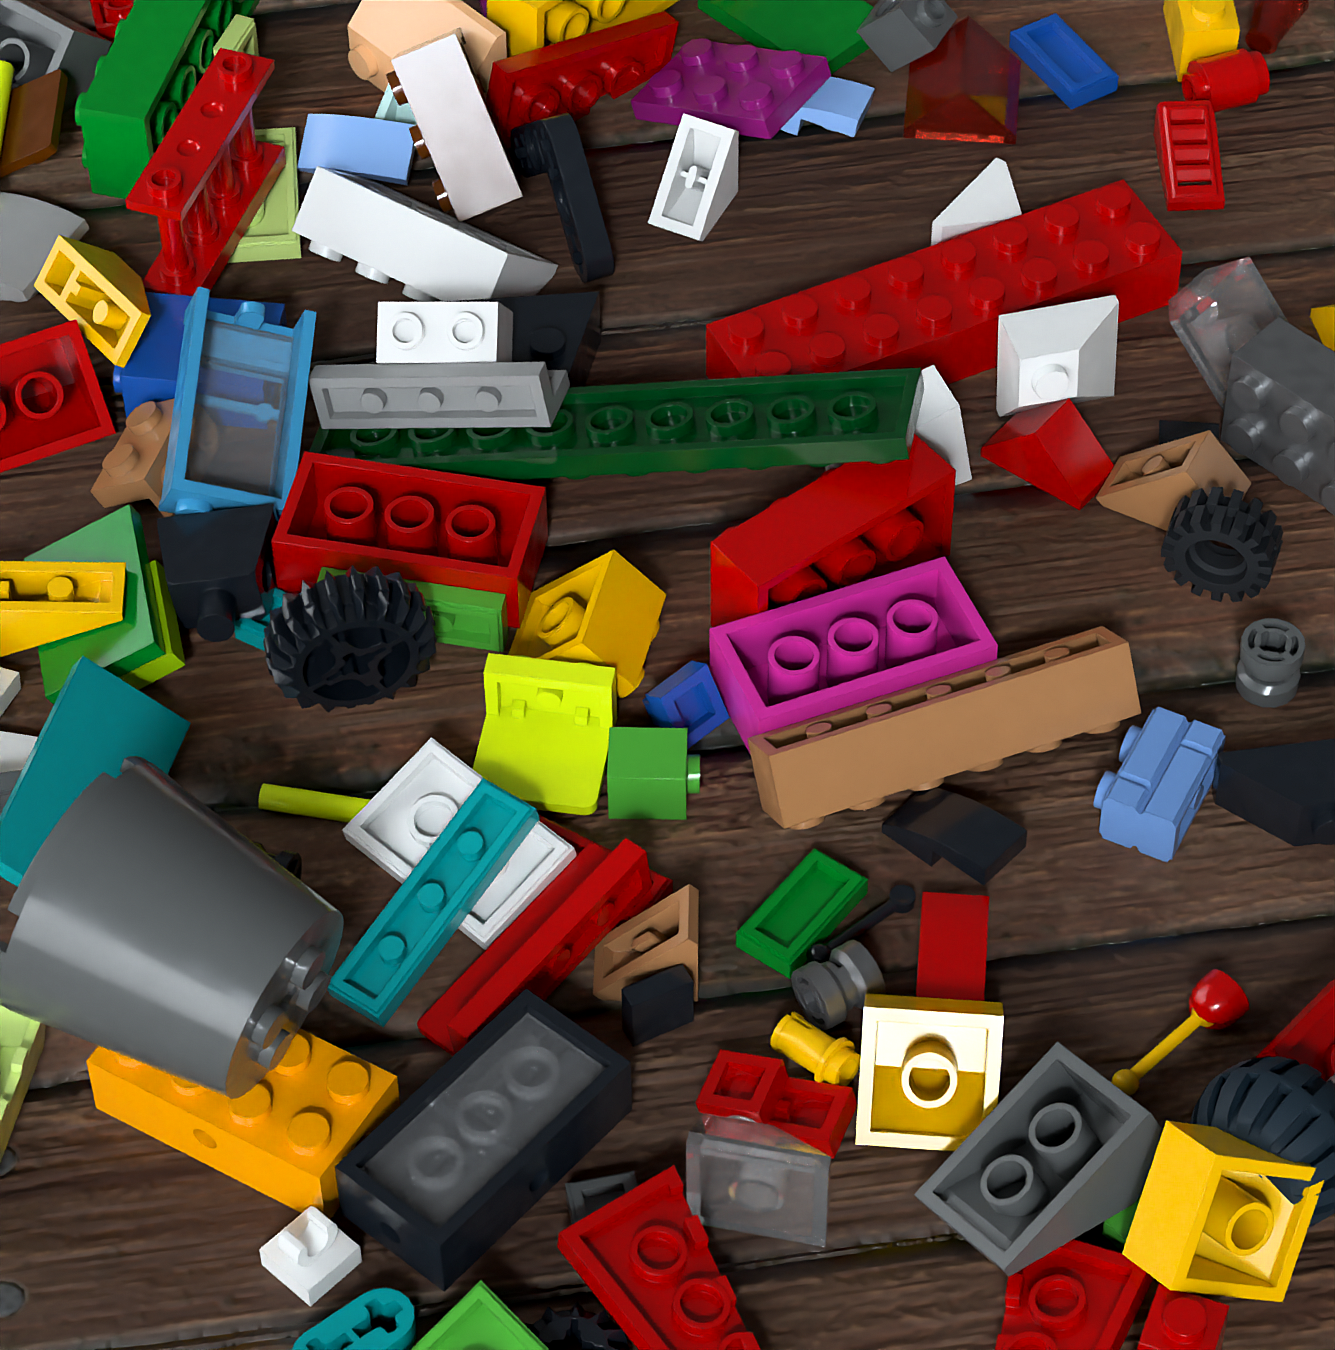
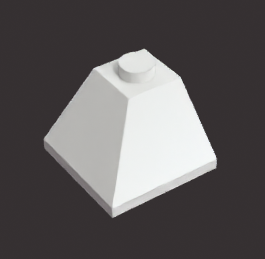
(1057, 354)

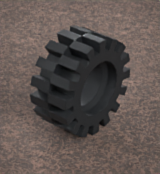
(1227, 521)

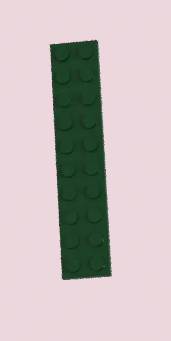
(670, 429)

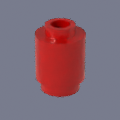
(1227, 79)

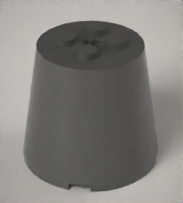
(166, 935)

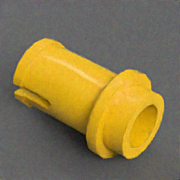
(827, 1058)

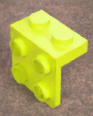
(547, 730)

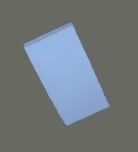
(835, 106)
(358, 147)

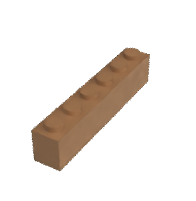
(944, 728)

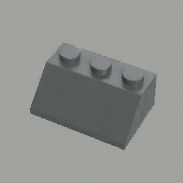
(44, 41)

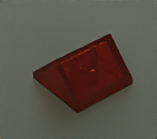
(964, 89)

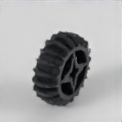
(349, 639)

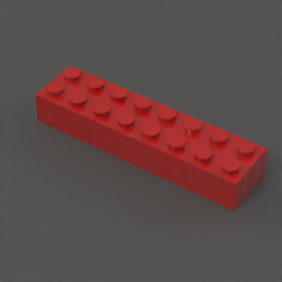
(948, 297)

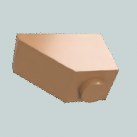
(1155, 479)

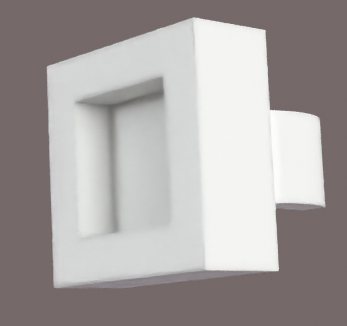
(310, 1255)

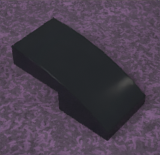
(959, 830)

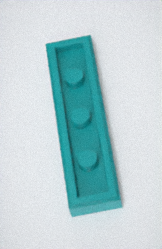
(432, 902)

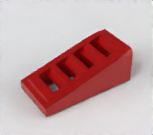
(1189, 153)

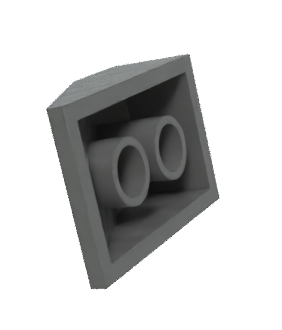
(1045, 1163)

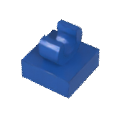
(687, 701)

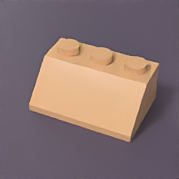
(391, 26)

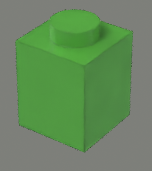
(650, 773)

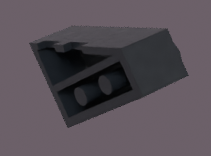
(556, 331)

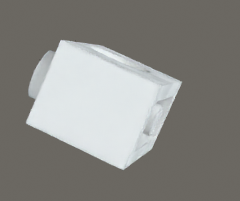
(443, 332)

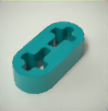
(351, 1325)

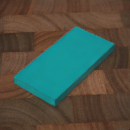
(86, 733)

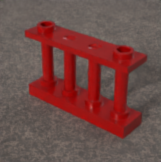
(208, 176)

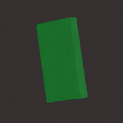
(801, 912)

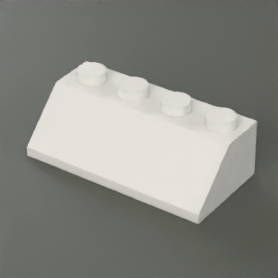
(413, 243)

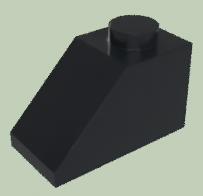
(1281, 789)

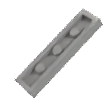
(437, 395)

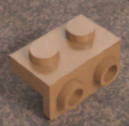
(138, 461)

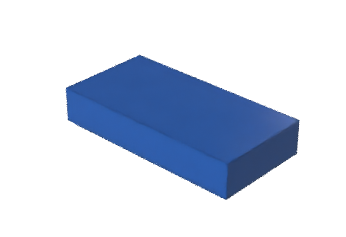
(1063, 61)

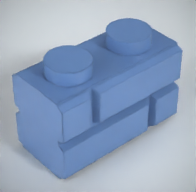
(1160, 783)

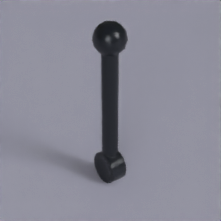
(900, 900)

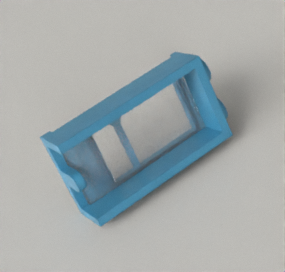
(236, 409)

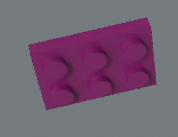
(732, 87)

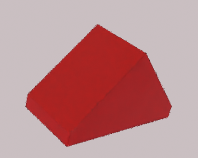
(1052, 451)

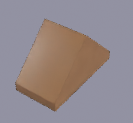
(650, 944)

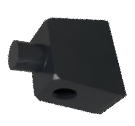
(219, 567)

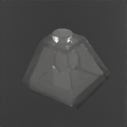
(1219, 316)
(757, 1180)

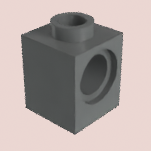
(905, 29)

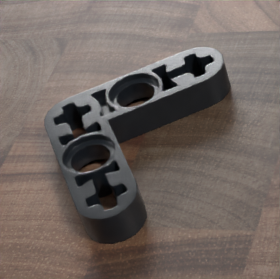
(556, 149)

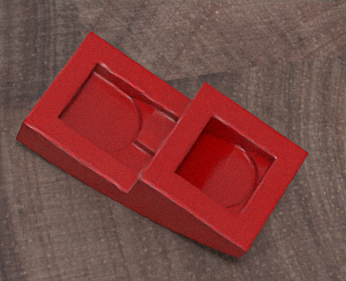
(953, 946)
(765, 1093)

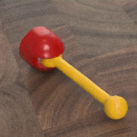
(1213, 1004)

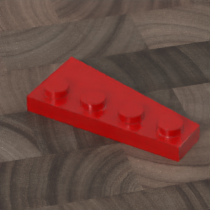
(579, 71)
(1073, 1300)

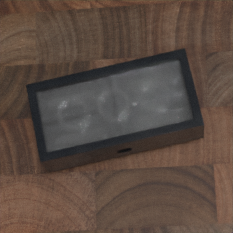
(484, 1139)

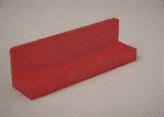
(542, 942)

